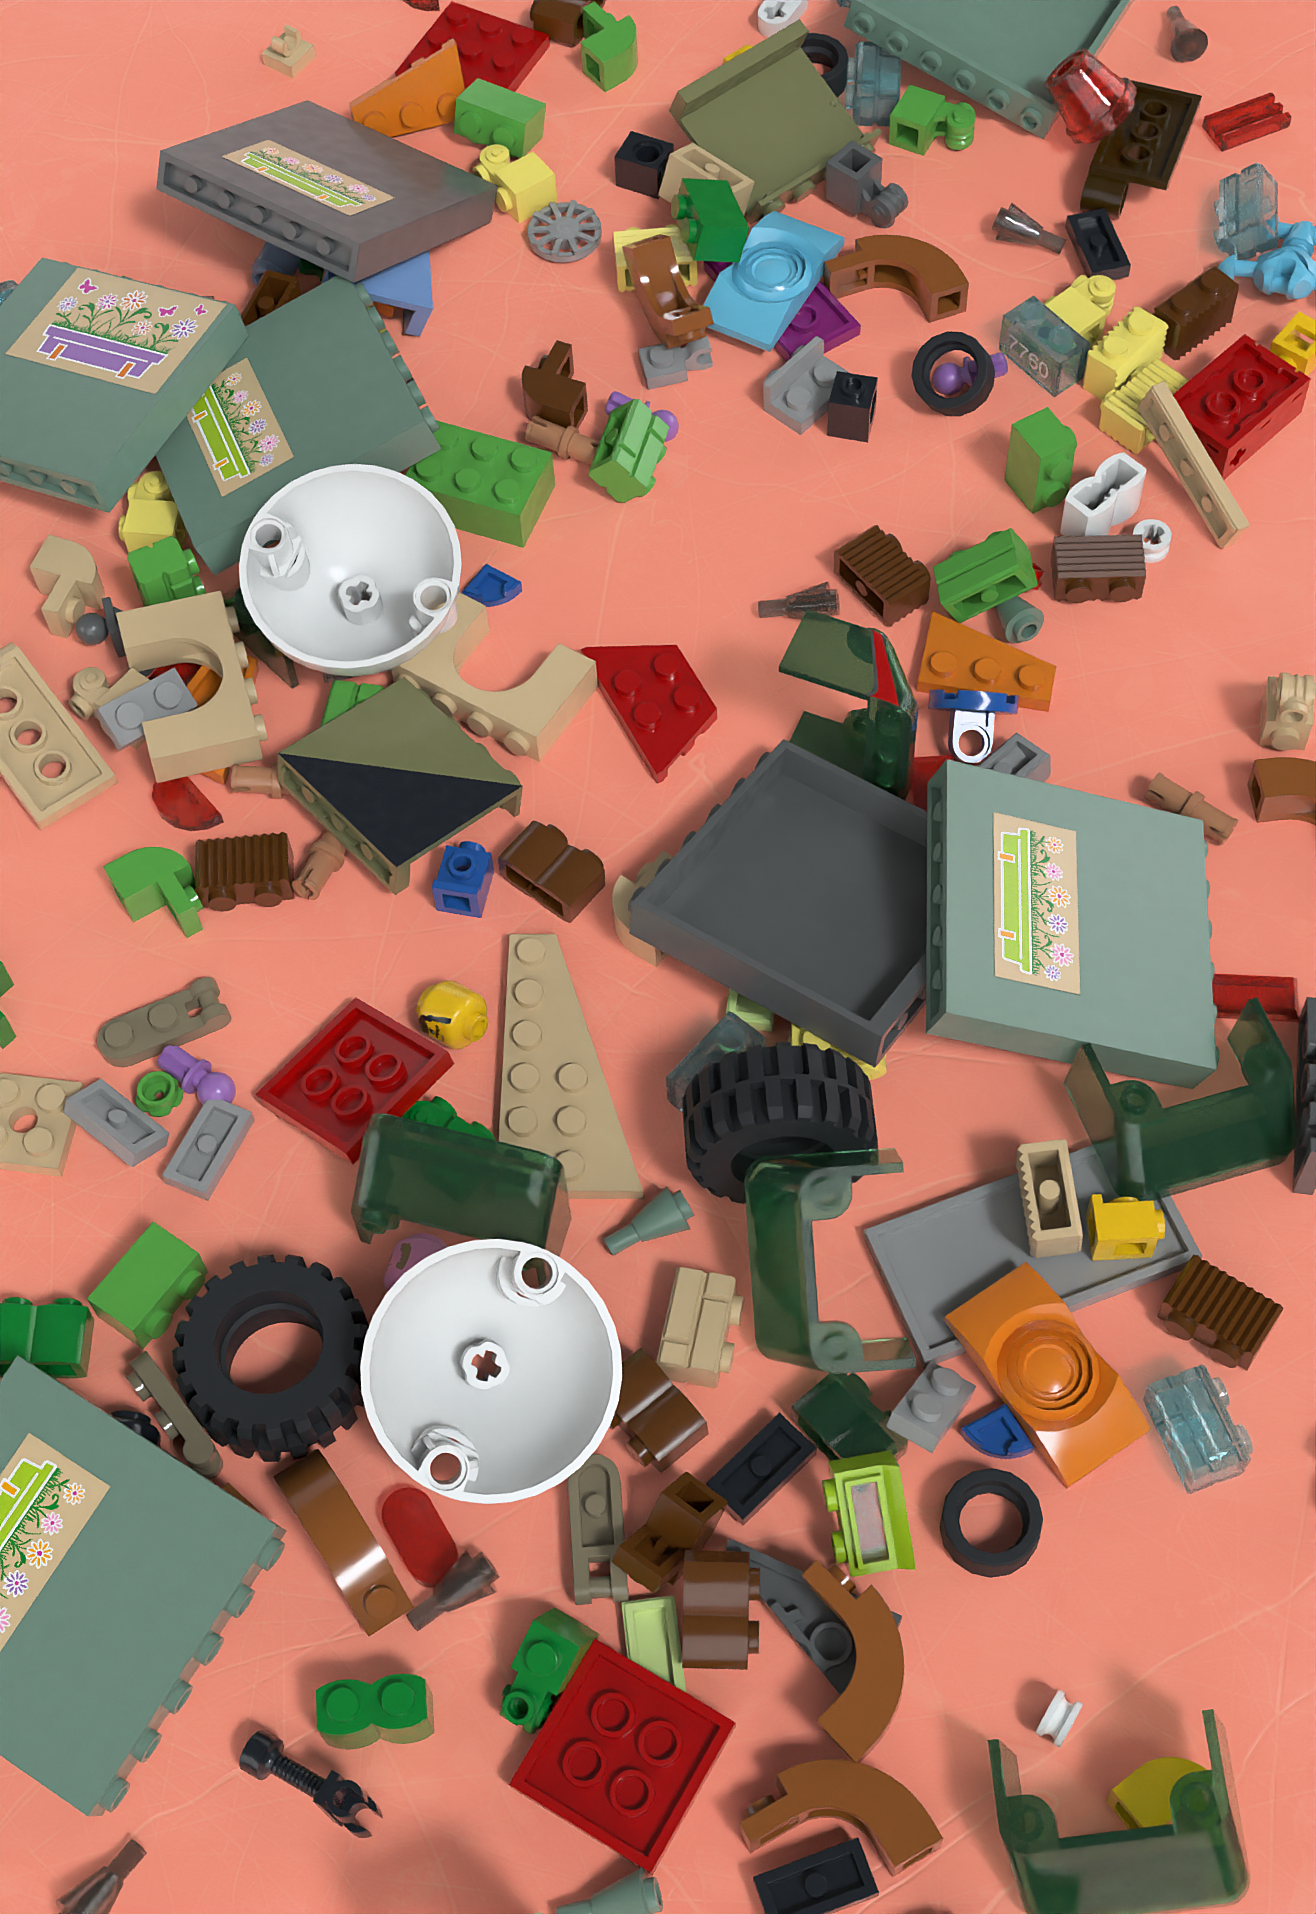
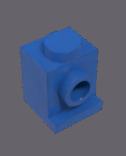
(463, 880)

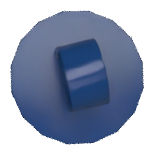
(972, 712)

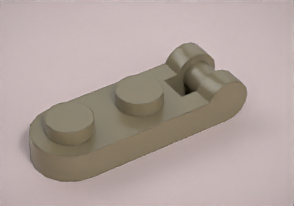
(163, 1023)
(175, 1416)
(596, 1529)

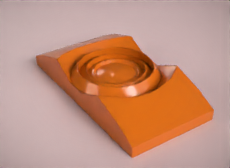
(1048, 1374)

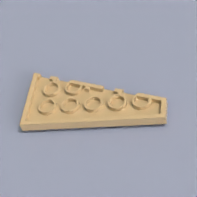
(553, 1078)

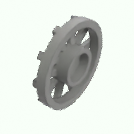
(564, 231)

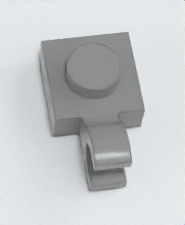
(670, 366)

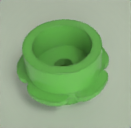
(155, 1083)

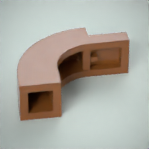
(902, 265)
(663, 294)
(1283, 789)
(344, 1541)
(875, 1691)
(850, 1793)

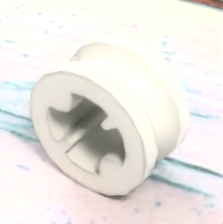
(1156, 530)
(1059, 1718)

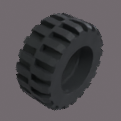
(771, 1106)
(236, 1310)

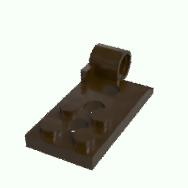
(1153, 134)

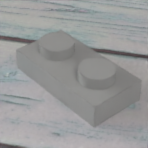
(152, 700)
(116, 1122)
(208, 1148)
(931, 1406)

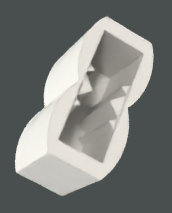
(1104, 498)

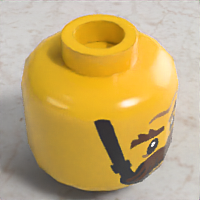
(452, 1014)

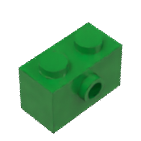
(710, 220)

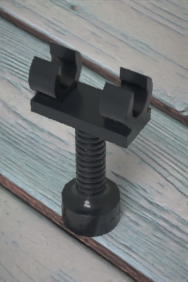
(334, 1795)

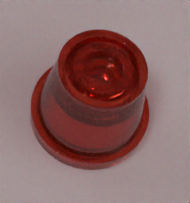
(1089, 96)

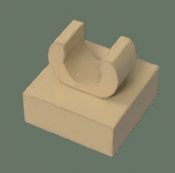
(289, 53)

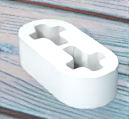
(768, 14)

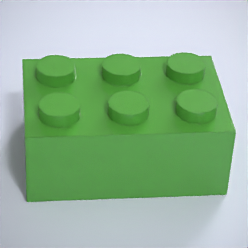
(487, 482)

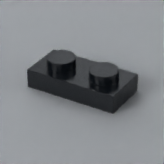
(1097, 244)
(762, 1468)
(818, 1882)

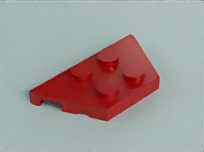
(654, 700)

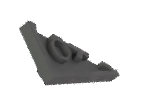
(806, 1616)

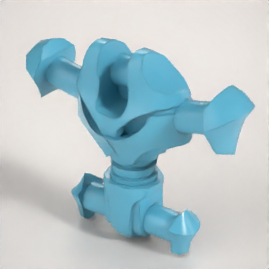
(1285, 269)

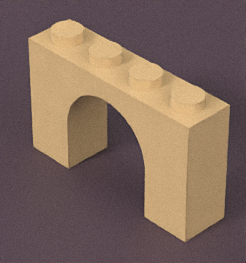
(523, 717)
(222, 729)

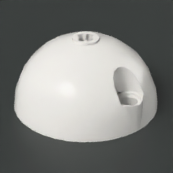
(356, 540)
(527, 1419)

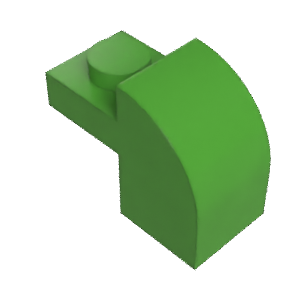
(608, 48)
(156, 879)

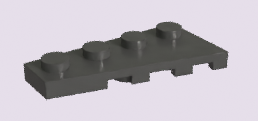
(1305, 1108)

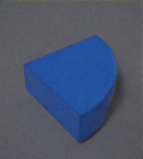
(493, 587)
(997, 1435)

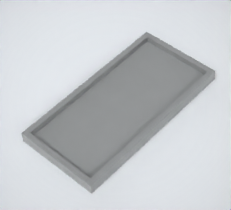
(972, 1240)

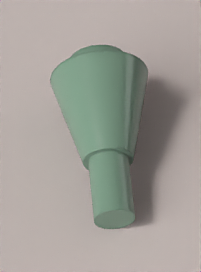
(1019, 619)
(659, 1218)
(626, 1896)

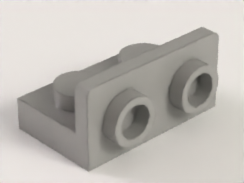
(801, 387)

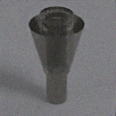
(1186, 38)
(1019, 228)
(816, 598)
(463, 1584)
(101, 1889)

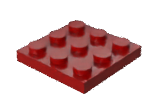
(485, 46)
(351, 1071)
(623, 1756)

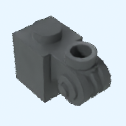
(856, 186)

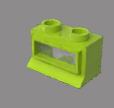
(869, 1513)

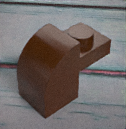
(552, 392)
(678, 1522)

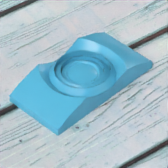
(772, 281)

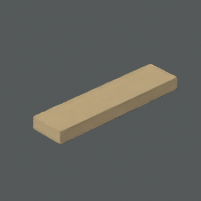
(1193, 465)

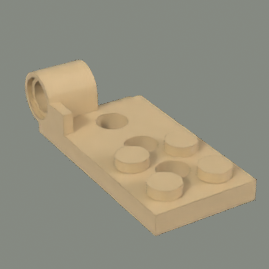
(60, 741)
(48, 1144)

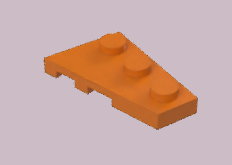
(415, 98)

